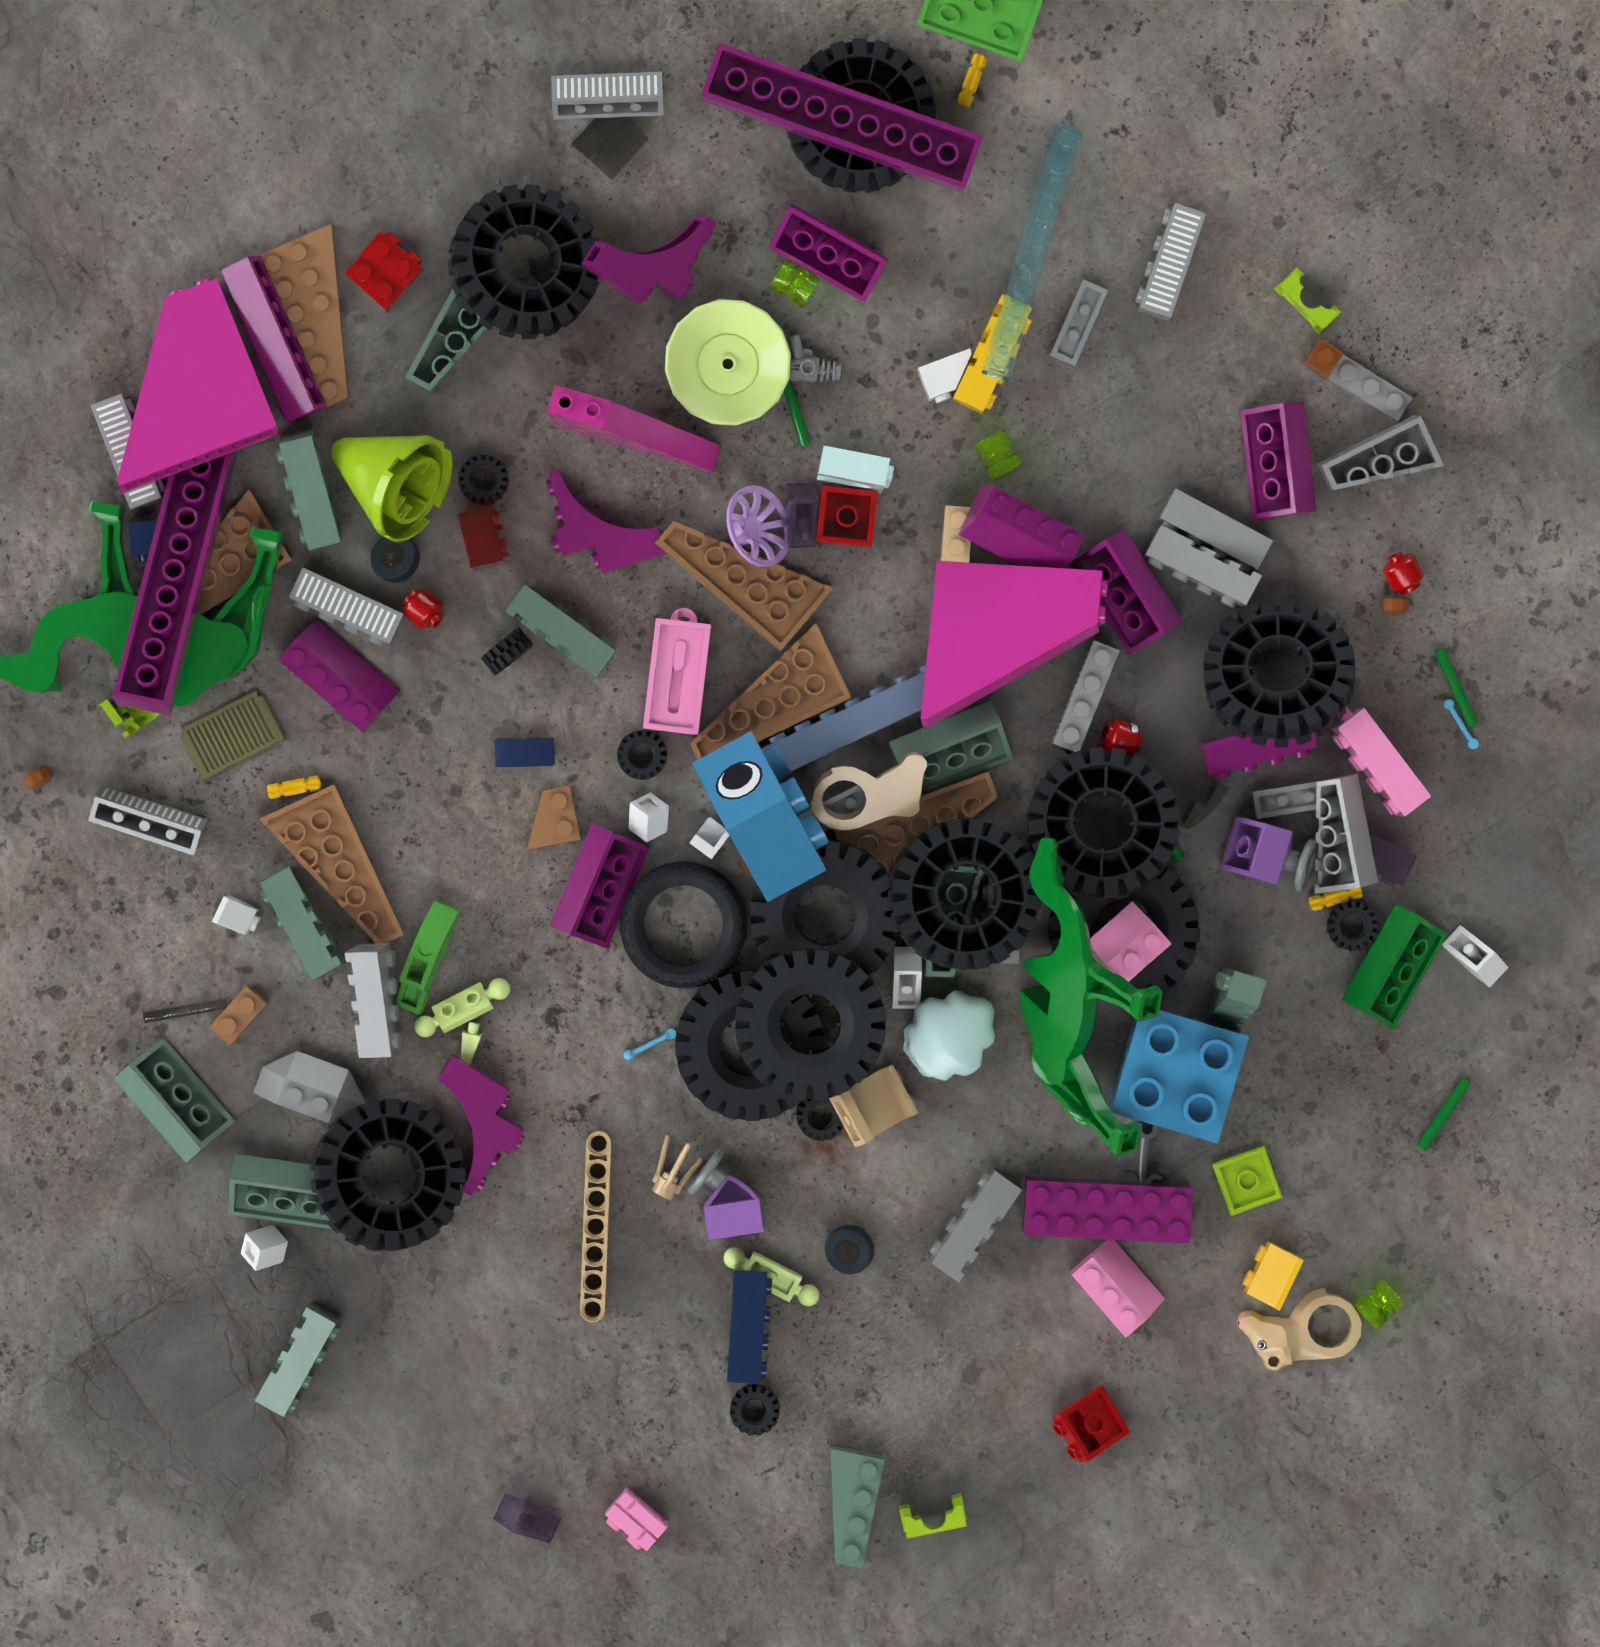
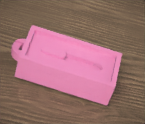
(677, 674)
(1380, 762)

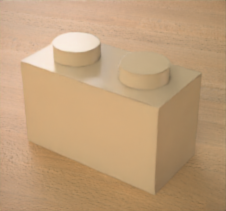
(954, 547)

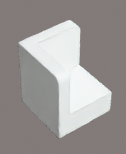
(648, 817)
(710, 837)
(264, 1247)

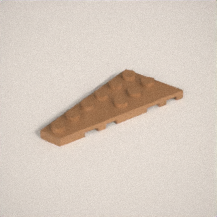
(309, 293)
(235, 553)
(766, 598)
(787, 693)
(889, 835)
(330, 849)

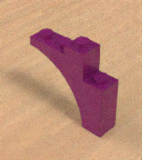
(664, 267)
(614, 545)
(491, 1131)

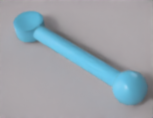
(1472, 743)
(669, 1034)

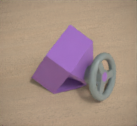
(1266, 853)
(732, 1205)

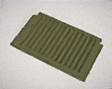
(231, 734)

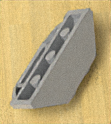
(309, 1086)

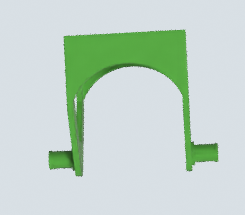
(989, 24)

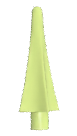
(470, 1041)

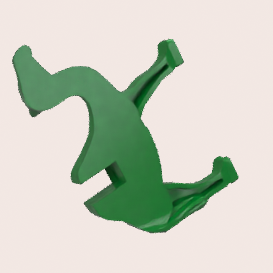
(216, 647)
(1064, 1008)

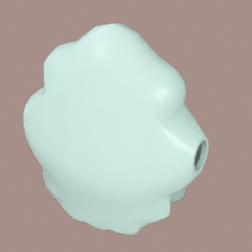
(949, 1035)

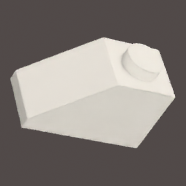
(943, 375)
(237, 915)
(1475, 956)
(906, 978)

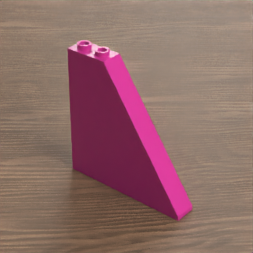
(195, 392)
(629, 428)
(1001, 624)

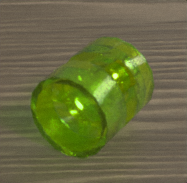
(795, 283)
(997, 453)
(1378, 1304)

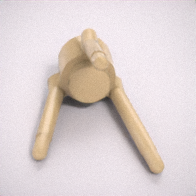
(666, 1184)

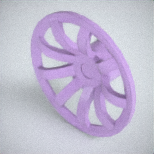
(751, 528)

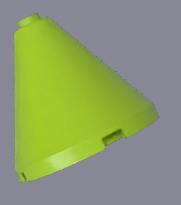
(395, 479)

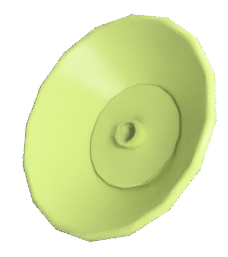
(720, 333)

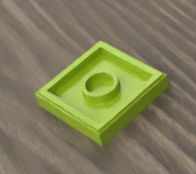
(1247, 1180)

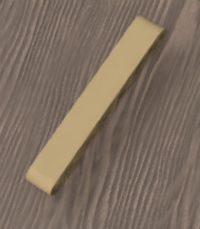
(590, 1238)

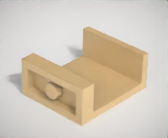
(874, 1105)

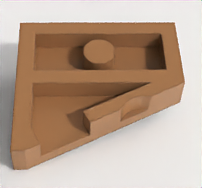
(555, 819)

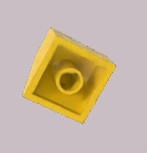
(1272, 1274)

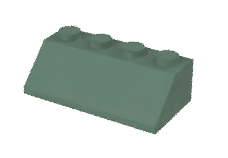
(957, 746)
(174, 1100)
(274, 1191)

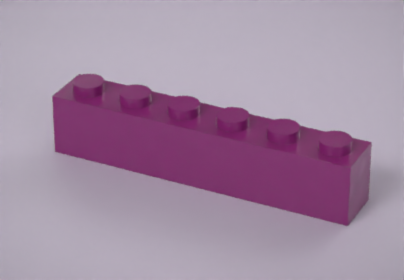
(273, 339)

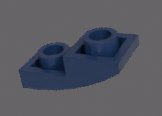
(524, 752)

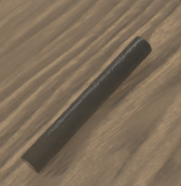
(186, 1010)

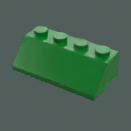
(1394, 966)

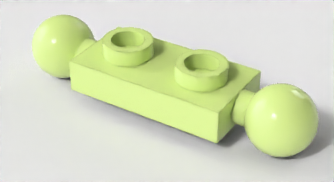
(462, 1007)
(784, 1281)

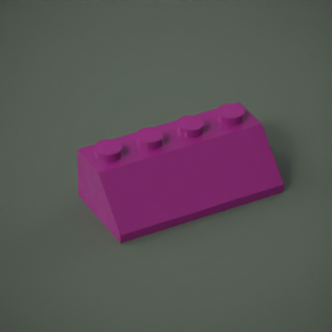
(828, 253)
(1278, 460)
(1019, 531)
(1135, 600)
(339, 675)
(1235, 753)
(599, 886)

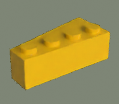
(977, 388)

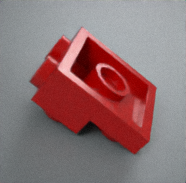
(385, 269)
(1089, 1425)

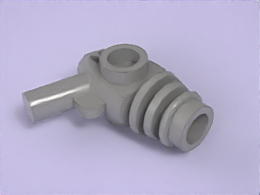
(807, 367)

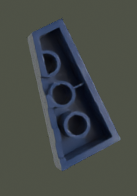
(747, 1327)

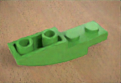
(425, 956)

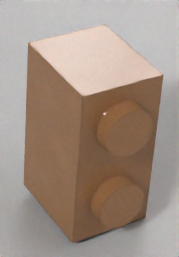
(239, 1015)

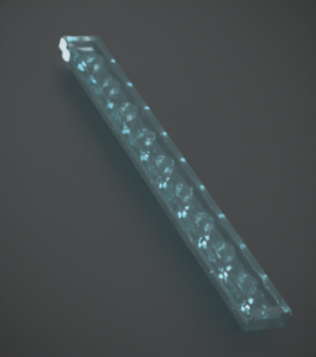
(1032, 253)

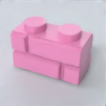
(635, 1519)

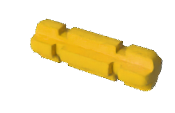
(972, 80)
(294, 787)
(1333, 898)

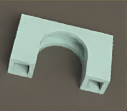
(854, 469)

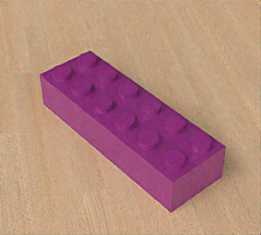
(1107, 1209)

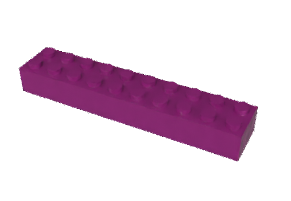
(841, 118)
(172, 586)

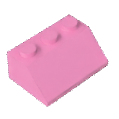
(1129, 942)
(1117, 1286)

